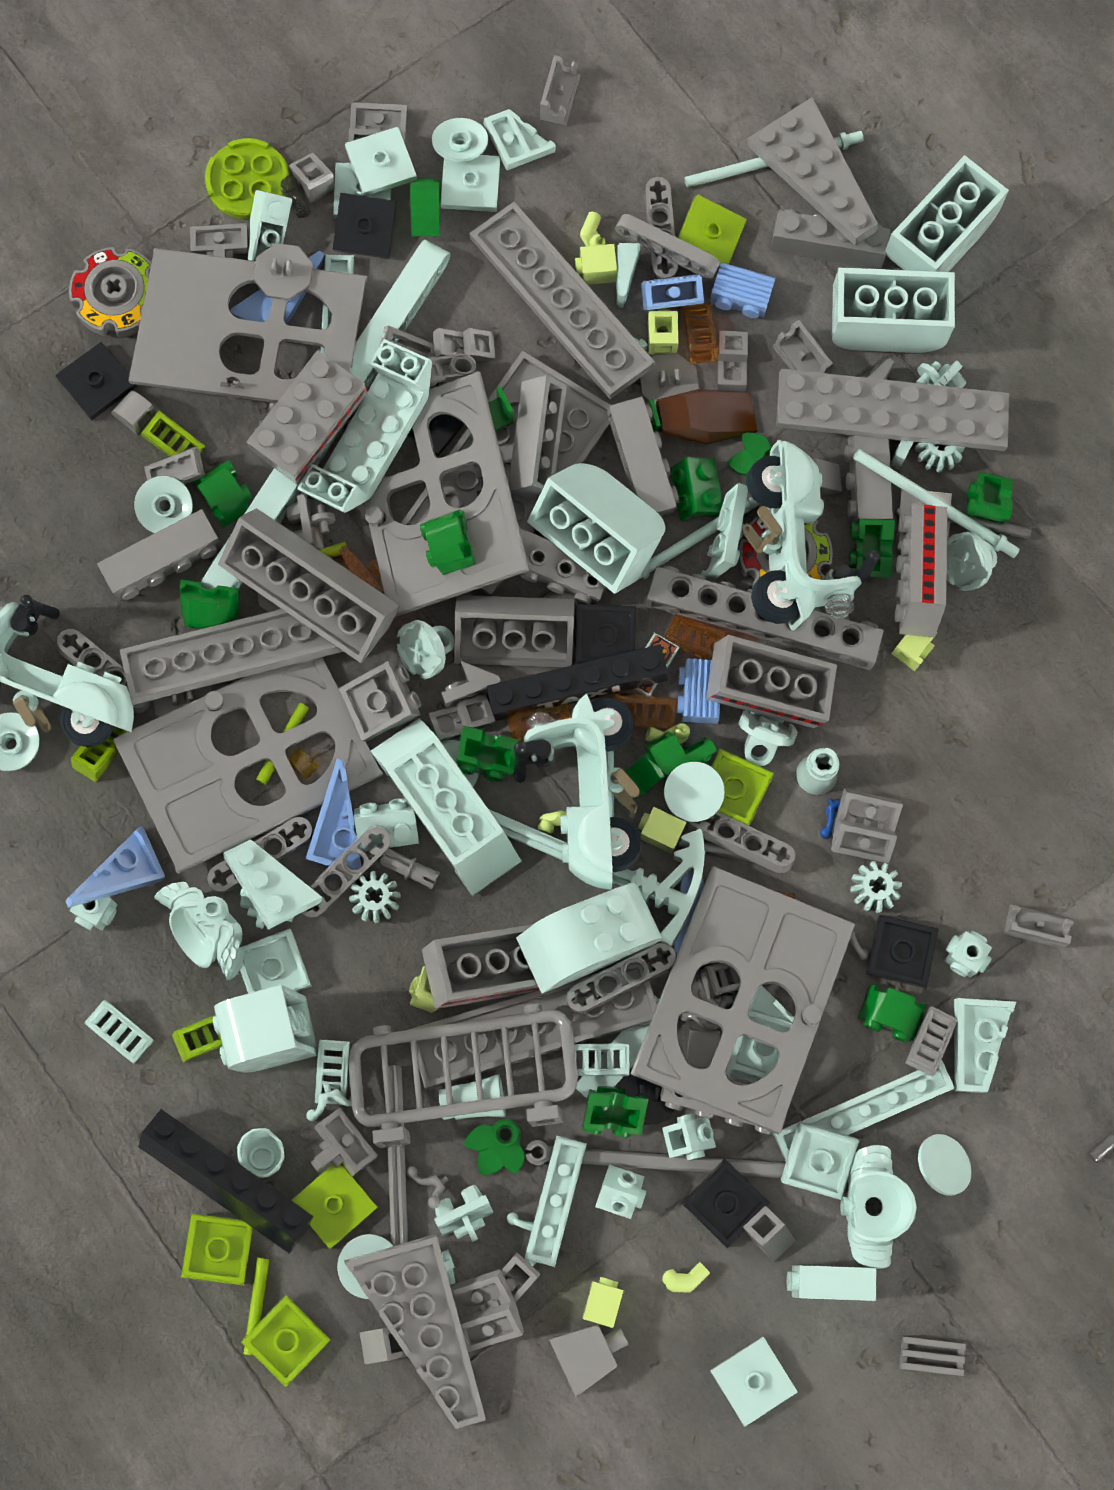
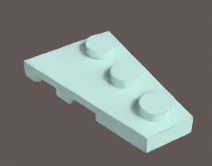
(729, 523)
(269, 885)
(977, 1041)

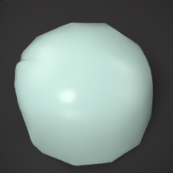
(260, 1152)

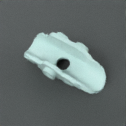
(203, 927)
(873, 1235)

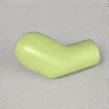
(588, 232)
(681, 731)
(549, 820)
(685, 1282)

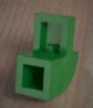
(425, 207)
(670, 754)

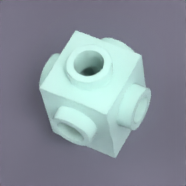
(98, 917)
(959, 959)
(689, 1137)
(621, 1192)

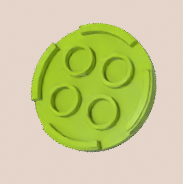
(240, 171)

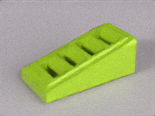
(158, 442)
(101, 763)
(182, 1046)

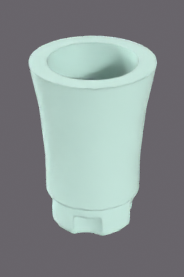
(812, 778)
(467, 1092)

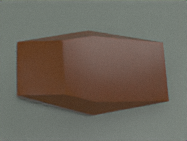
(707, 415)

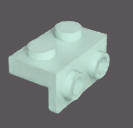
(396, 817)

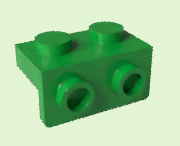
(697, 488)

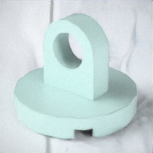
(969, 561)
(422, 647)
(766, 732)

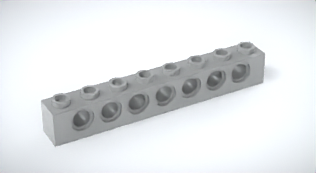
(748, 623)

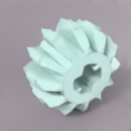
(938, 458)
(867, 878)
(378, 887)

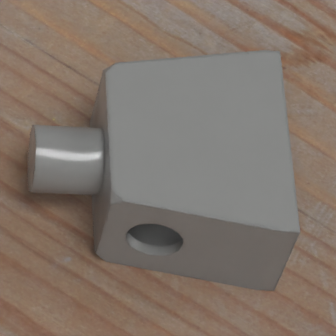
(587, 1355)

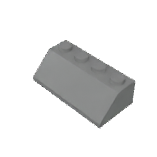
(514, 631)

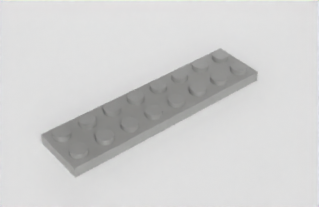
(562, 300)
(892, 410)
(220, 654)
(612, 1017)

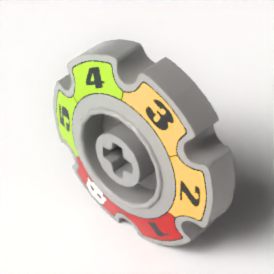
(111, 291)
(817, 547)

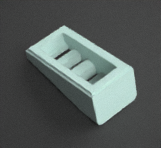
(626, 261)
(97, 1016)
(332, 1045)
(610, 1049)

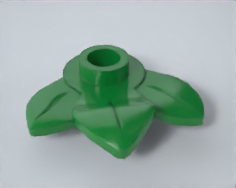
(755, 447)
(494, 1151)

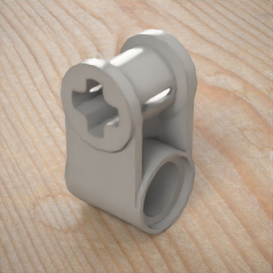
(450, 368)

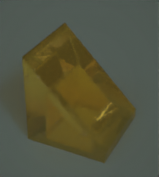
(303, 763)

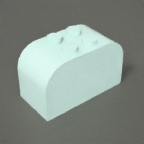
(947, 220)
(892, 310)
(598, 524)
(588, 937)
(264, 1029)

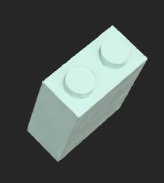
(832, 1282)

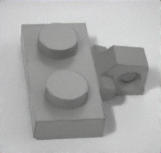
(219, 239)
(342, 1144)

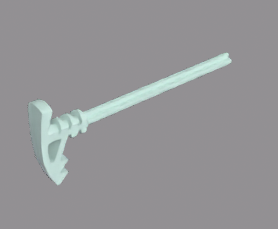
(663, 893)

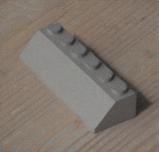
(307, 584)

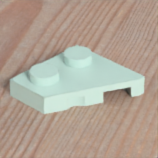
(516, 140)

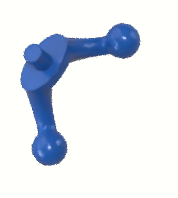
(833, 807)

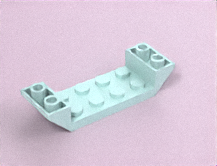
(374, 430)
(447, 805)

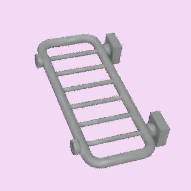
(542, 1114)

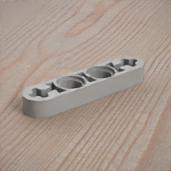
(668, 226)
(667, 246)
(107, 663)
(288, 828)
(742, 834)
(347, 873)
(623, 982)

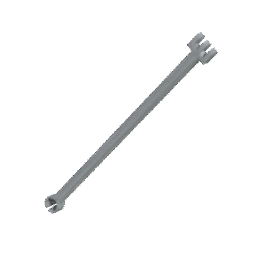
(662, 1161)

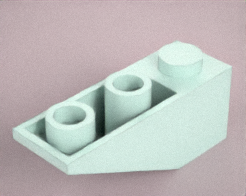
(267, 222)

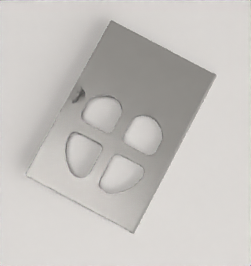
(190, 319)
(489, 518)
(193, 784)
(766, 942)

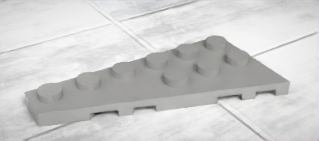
(810, 161)
(418, 1308)

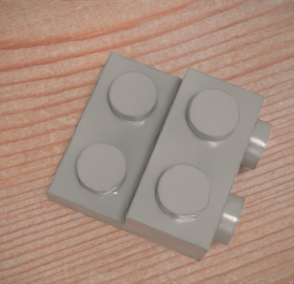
(380, 700)

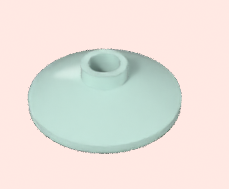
(460, 139)
(153, 493)
(27, 738)

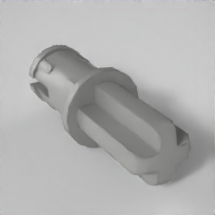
(409, 868)

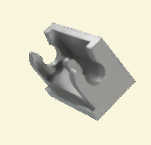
(559, 92)
(801, 351)
(1038, 926)

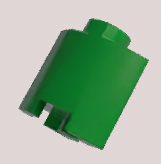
(223, 493)
(990, 497)
(872, 536)
(448, 542)
(207, 607)
(485, 754)
(892, 1011)
(614, 1110)

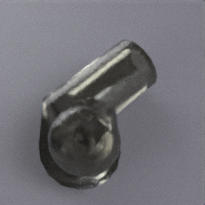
(291, 189)

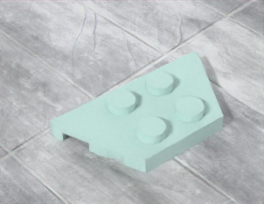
(752, 1058)

